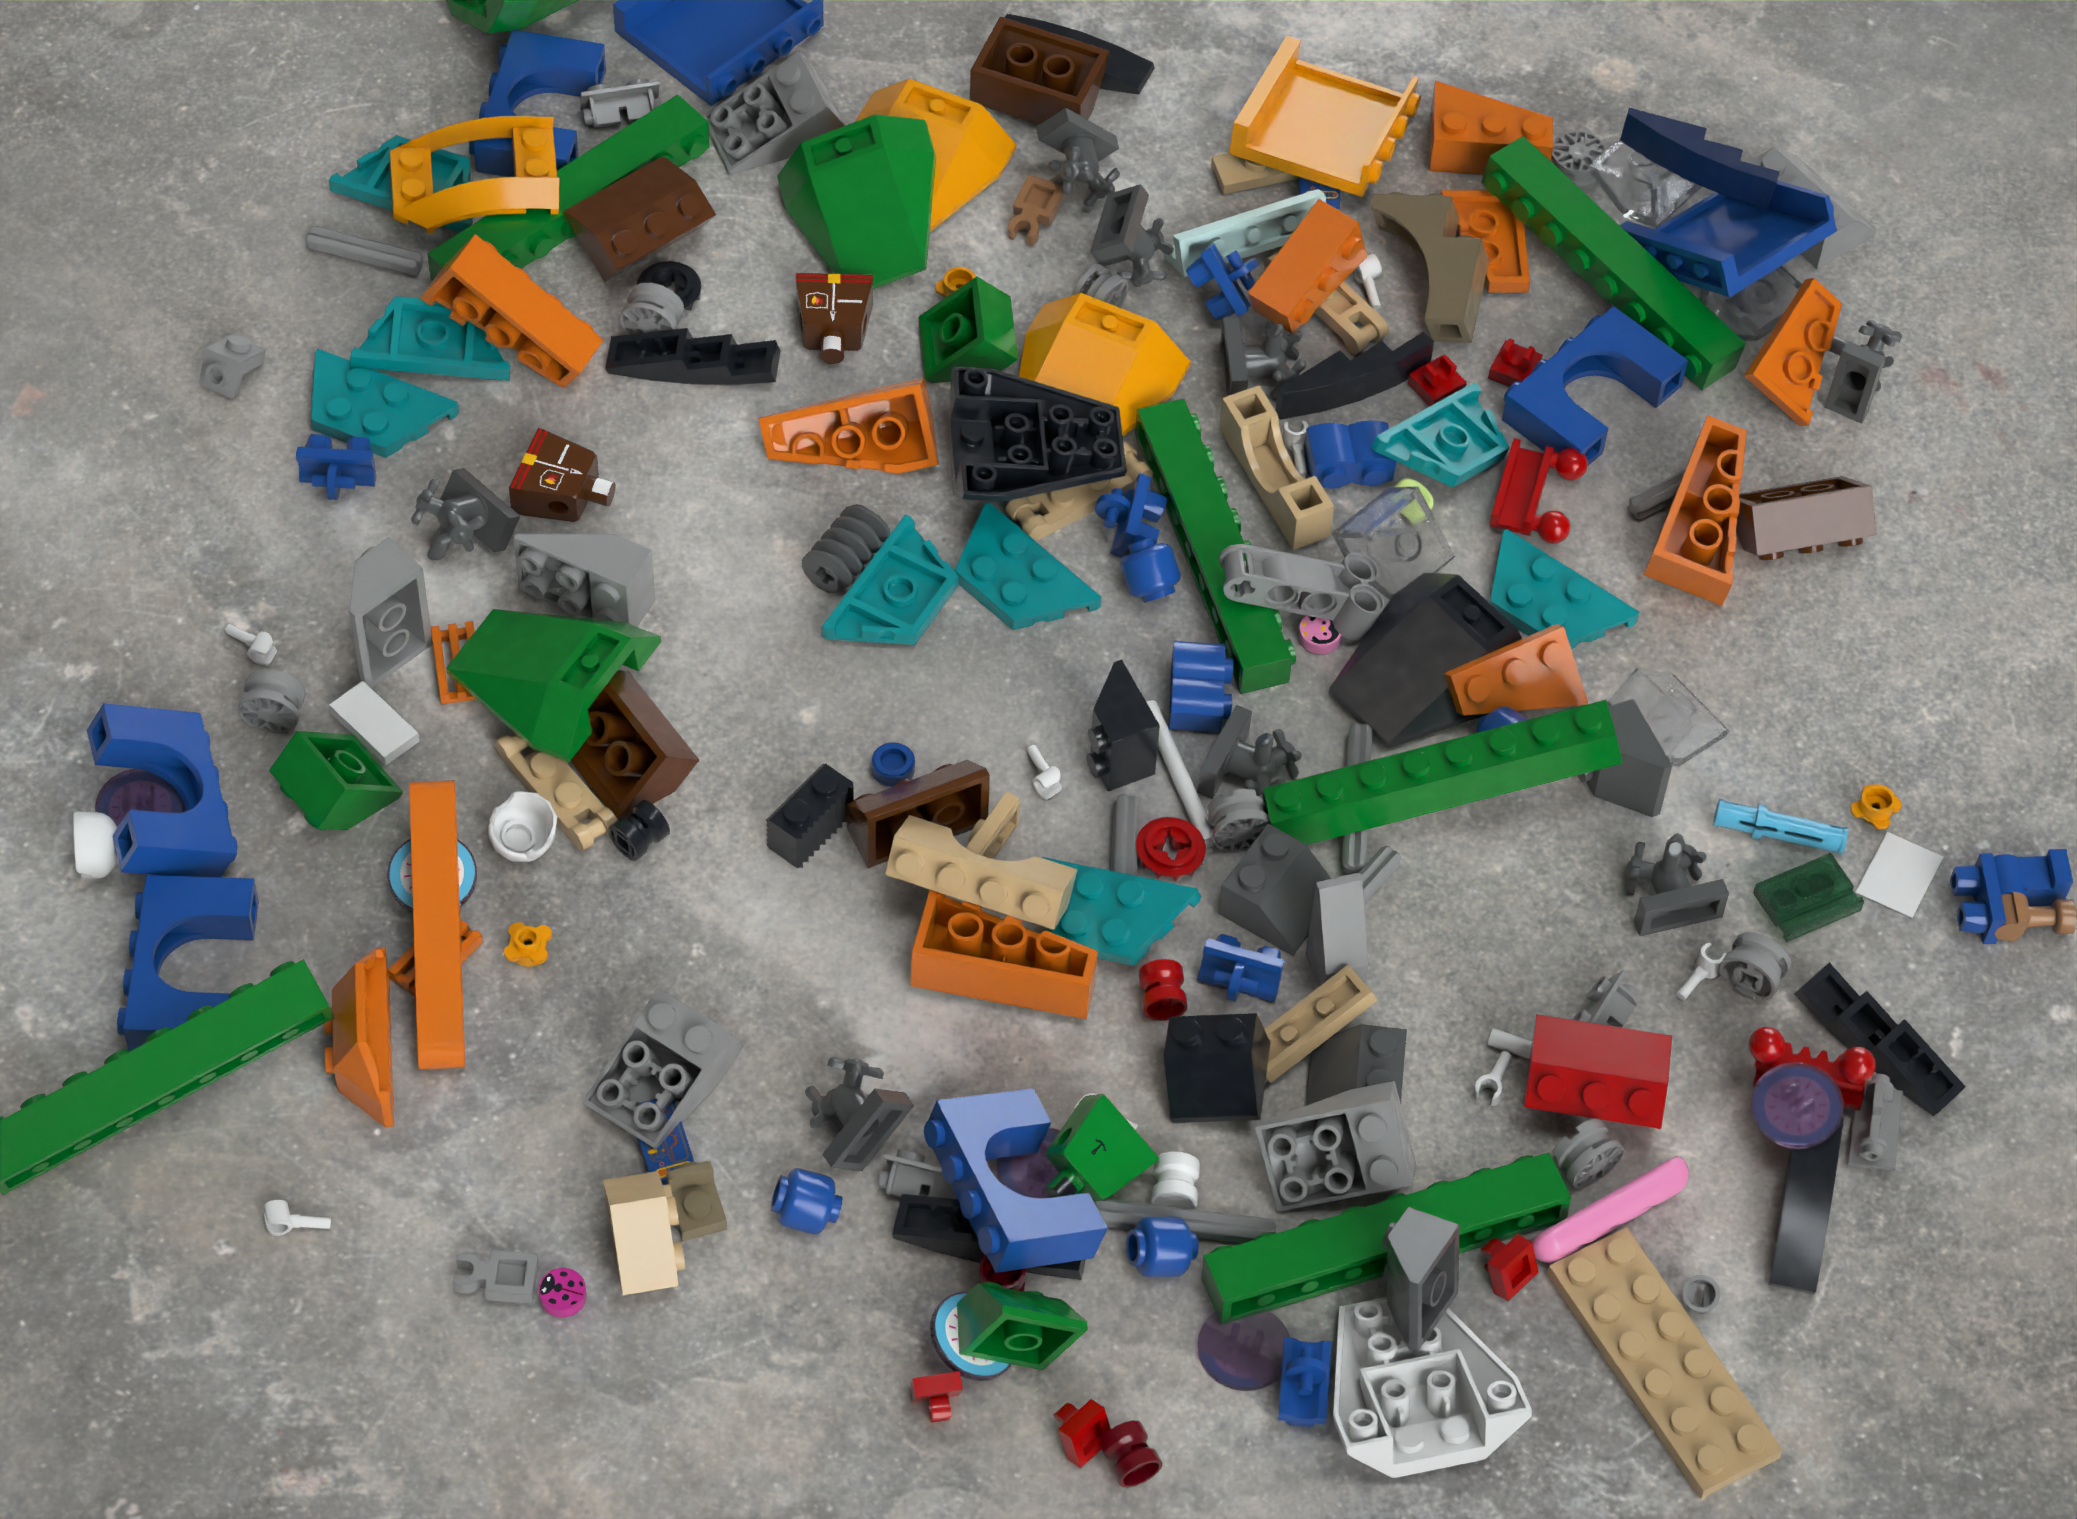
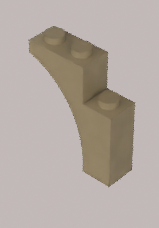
(1454, 264)

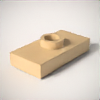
(1239, 174)
(991, 834)

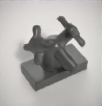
(1084, 147)
(1124, 238)
(1258, 360)
(1859, 370)
(466, 511)
(1252, 763)
(1675, 900)
(865, 1117)

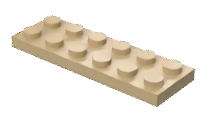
(1664, 1363)

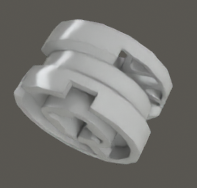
(1575, 157)
(1103, 286)
(651, 309)
(272, 701)
(1237, 819)
(1755, 965)
(1587, 1154)

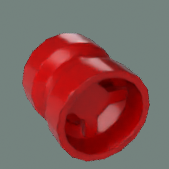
(1162, 988)

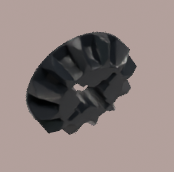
(685, 278)

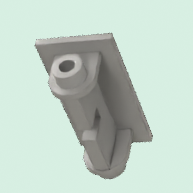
(606, 102)
(1609, 1001)
(1877, 1126)
(910, 1174)

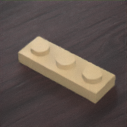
(1316, 1020)

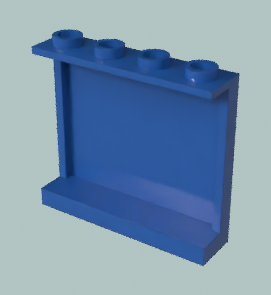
(716, 42)
(1733, 243)

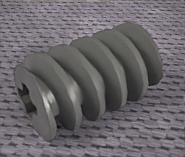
(845, 548)

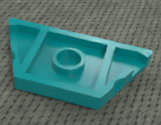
(372, 180)
(428, 342)
(372, 405)
(1447, 439)
(1017, 575)
(895, 592)
(1542, 592)
(1121, 912)

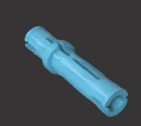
(1780, 826)

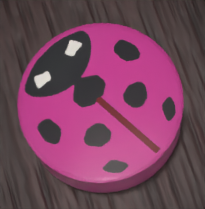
(562, 1292)

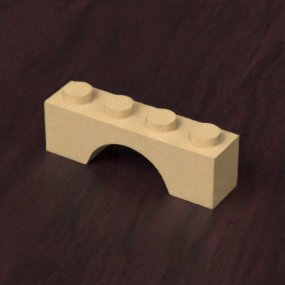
(1255, 438)
(1024, 889)

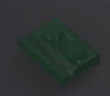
(1808, 897)

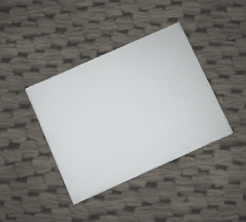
(1899, 874)

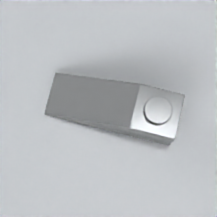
(1337, 928)

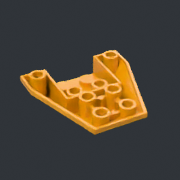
(965, 137)
(1103, 355)

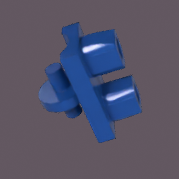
(1211, 266)
(336, 467)
(1129, 511)
(1241, 969)
(1304, 1382)

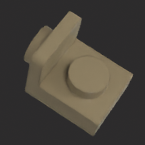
(696, 1200)

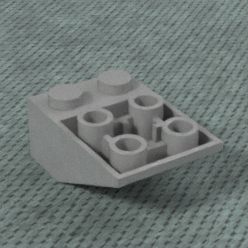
(773, 116)
(587, 574)
(666, 1058)
(1338, 1148)

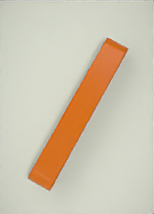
(437, 925)

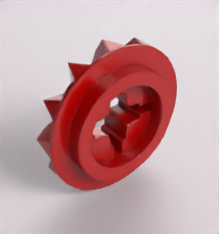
(1182, 836)

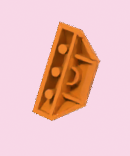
(363, 1037)

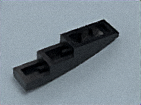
(1124, 69)
(688, 360)
(1346, 381)
(1896, 1047)
(1805, 1215)
(942, 1228)

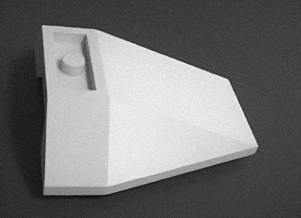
(1424, 1407)

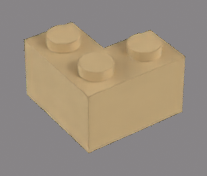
(640, 1224)

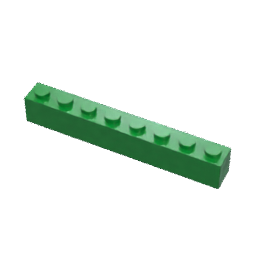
(667, 131)
(1611, 260)
(1205, 527)
(1445, 774)
(159, 1072)
(1349, 1246)

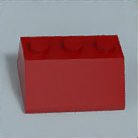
(1598, 1071)

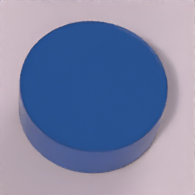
(893, 763)

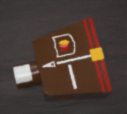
(833, 312)
(558, 480)

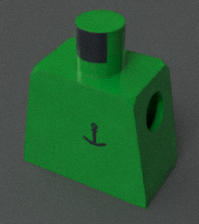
(1096, 1151)

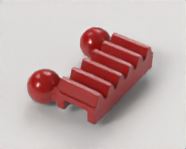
(1523, 488)
(1848, 1070)

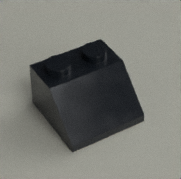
(1122, 732)
(1216, 1067)

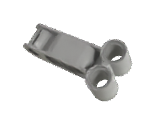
(1306, 586)

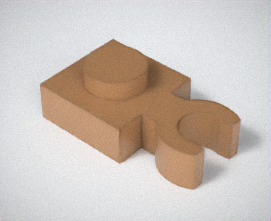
(1035, 204)

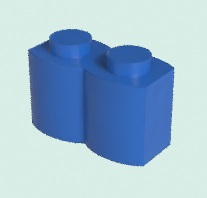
(1345, 456)
(1198, 686)

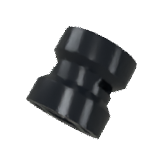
(639, 830)

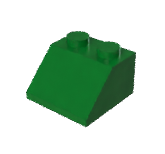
(968, 330)
(333, 779)
(1016, 1326)

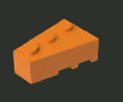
(1473, 127)
(1309, 267)

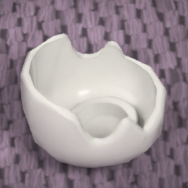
(522, 827)
(94, 844)

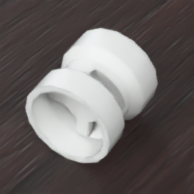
(1175, 1180)

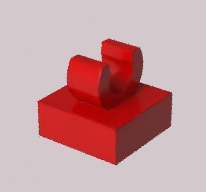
(1513, 363)
(1436, 380)
(1510, 1265)
(936, 1391)
(1082, 1430)

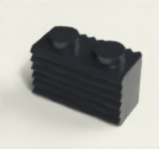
(809, 815)

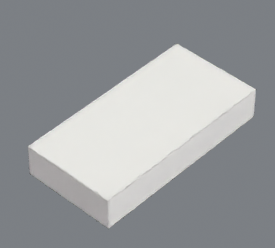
(374, 723)

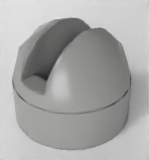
(1710, 1294)

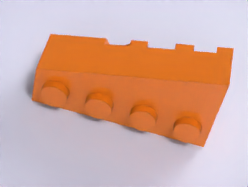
(1000, 960)

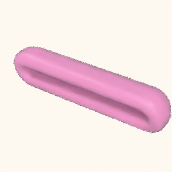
(1611, 1211)

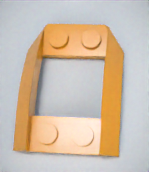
(532, 187)

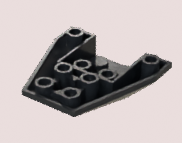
(1027, 437)
(1400, 665)

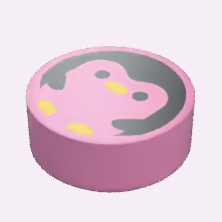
(1318, 635)

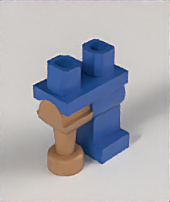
(2008, 892)

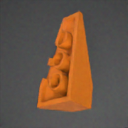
(870, 429)

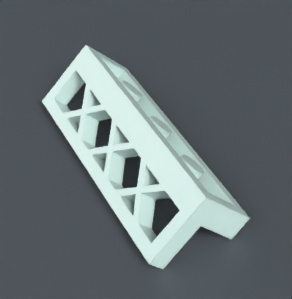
(1246, 232)

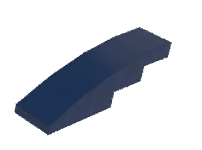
(1686, 153)

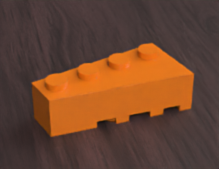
(513, 312)
(1700, 527)

